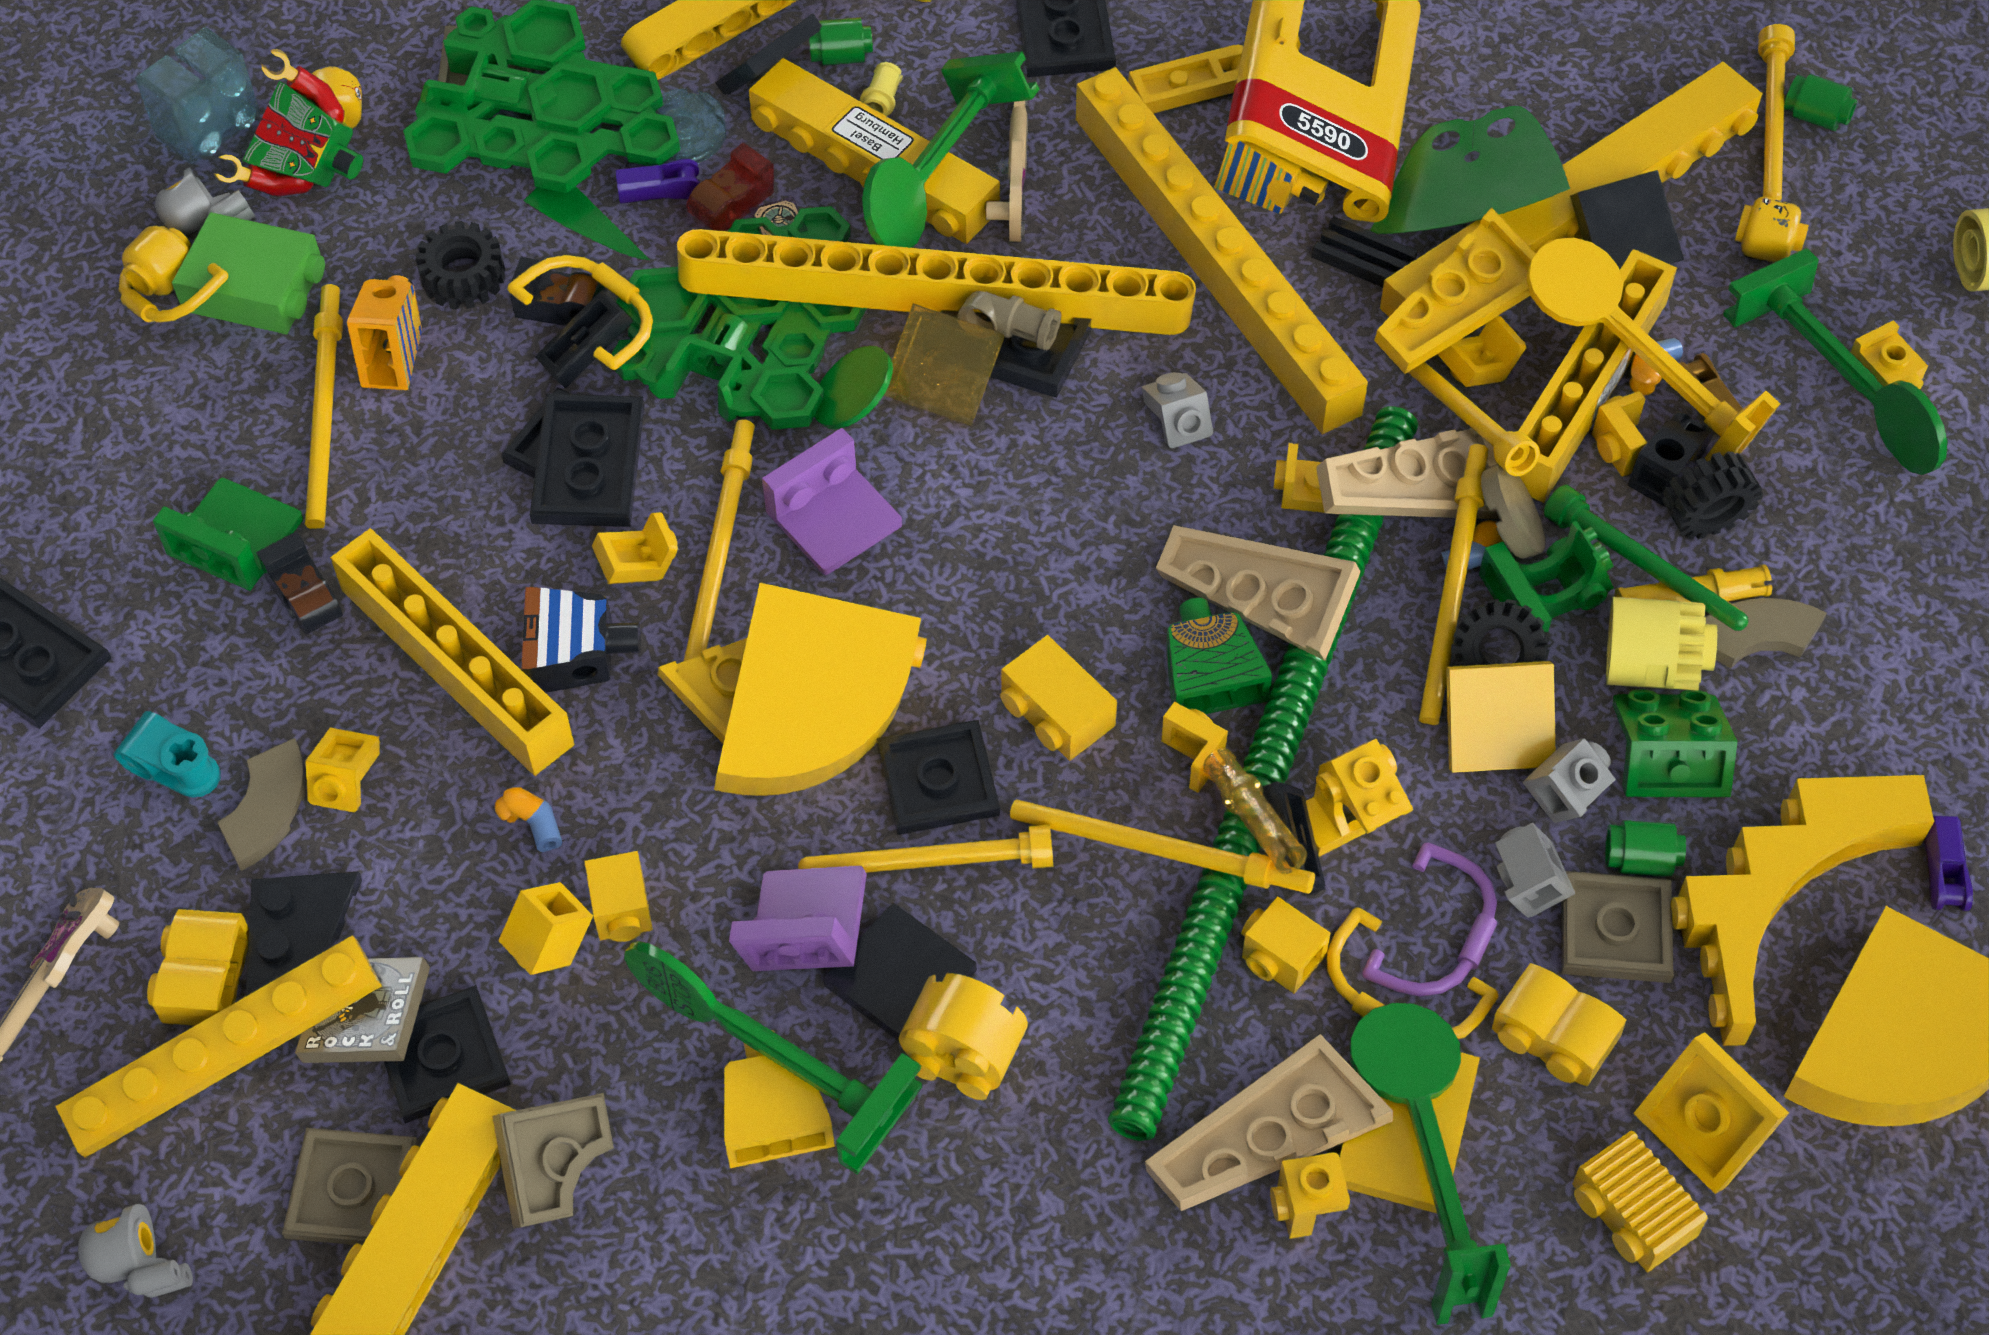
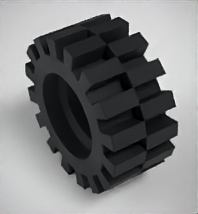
(456, 245)
(1712, 495)
(1500, 615)

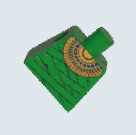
(1214, 661)

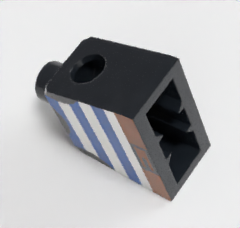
(572, 638)

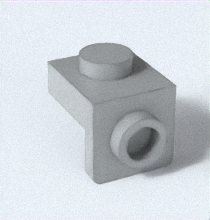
(1181, 407)

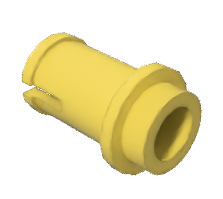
(882, 88)

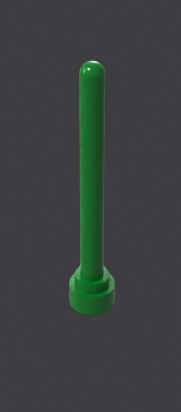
(1570, 505)

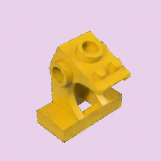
(1366, 785)

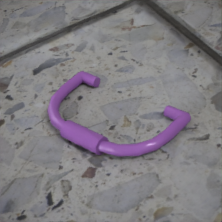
(1474, 945)

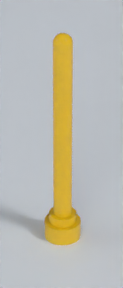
(1775, 46)
(1511, 449)
(1030, 847)

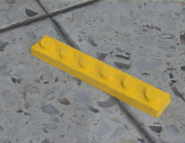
(218, 1046)

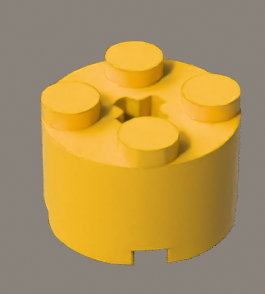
(962, 1034)

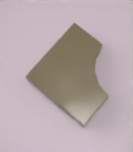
(546, 1152)

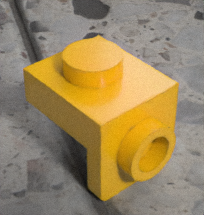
(1486, 356)
(1616, 431)
(637, 554)
(1195, 737)
(1308, 1189)

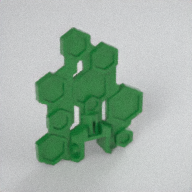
(563, 102)
(781, 387)

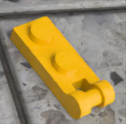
(1188, 79)

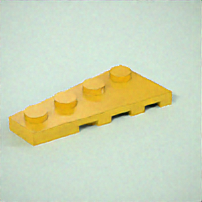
(1460, 295)

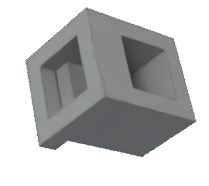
(1570, 779)
(1532, 870)

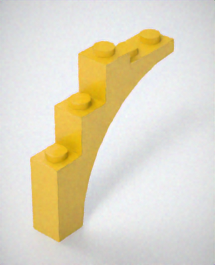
(1821, 827)

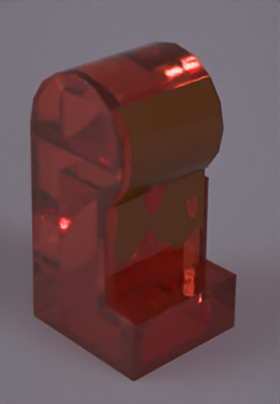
(733, 189)

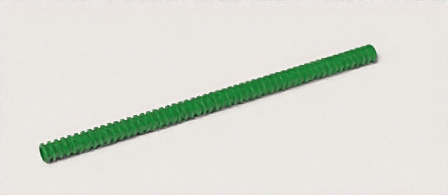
(1220, 893)

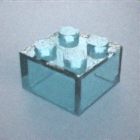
(197, 114)

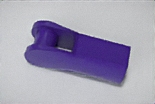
(656, 182)
(1948, 860)

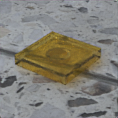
(943, 364)

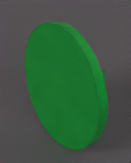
(854, 386)

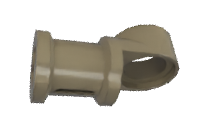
(1012, 317)

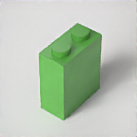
(266, 270)

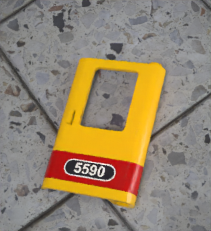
(1321, 115)

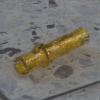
(1244, 796)

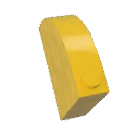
(813, 690)
(1902, 1032)

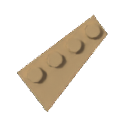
(1270, 586)
(1284, 1115)

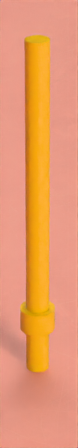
(327, 330)
(735, 469)
(1469, 499)
(1255, 868)

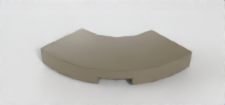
(1771, 627)
(269, 805)

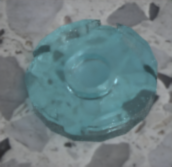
(698, 123)

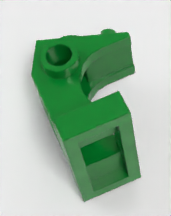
(1571, 560)

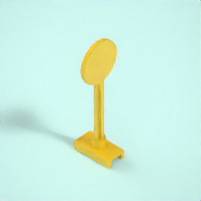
(1583, 287)

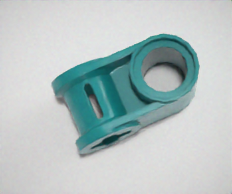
(168, 756)

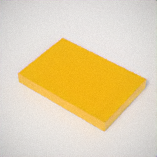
(1388, 1159)

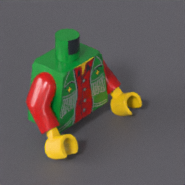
(298, 138)

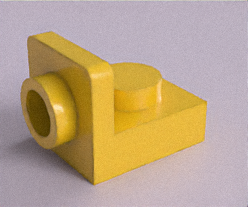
(1298, 482)
(338, 767)

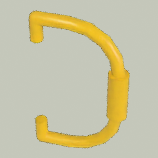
(608, 278)
(149, 312)
(1364, 1003)

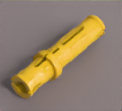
(1728, 585)

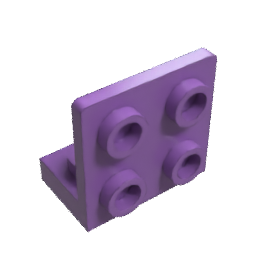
(828, 504)
(803, 920)

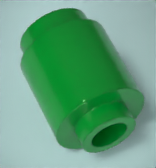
(841, 42)
(1820, 101)
(1644, 848)

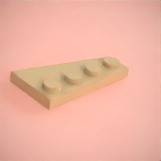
(1402, 479)

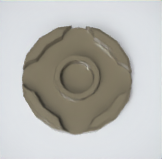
(1519, 519)

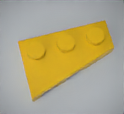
(707, 683)

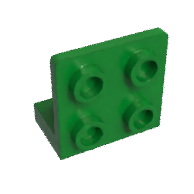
(227, 531)
(1675, 744)

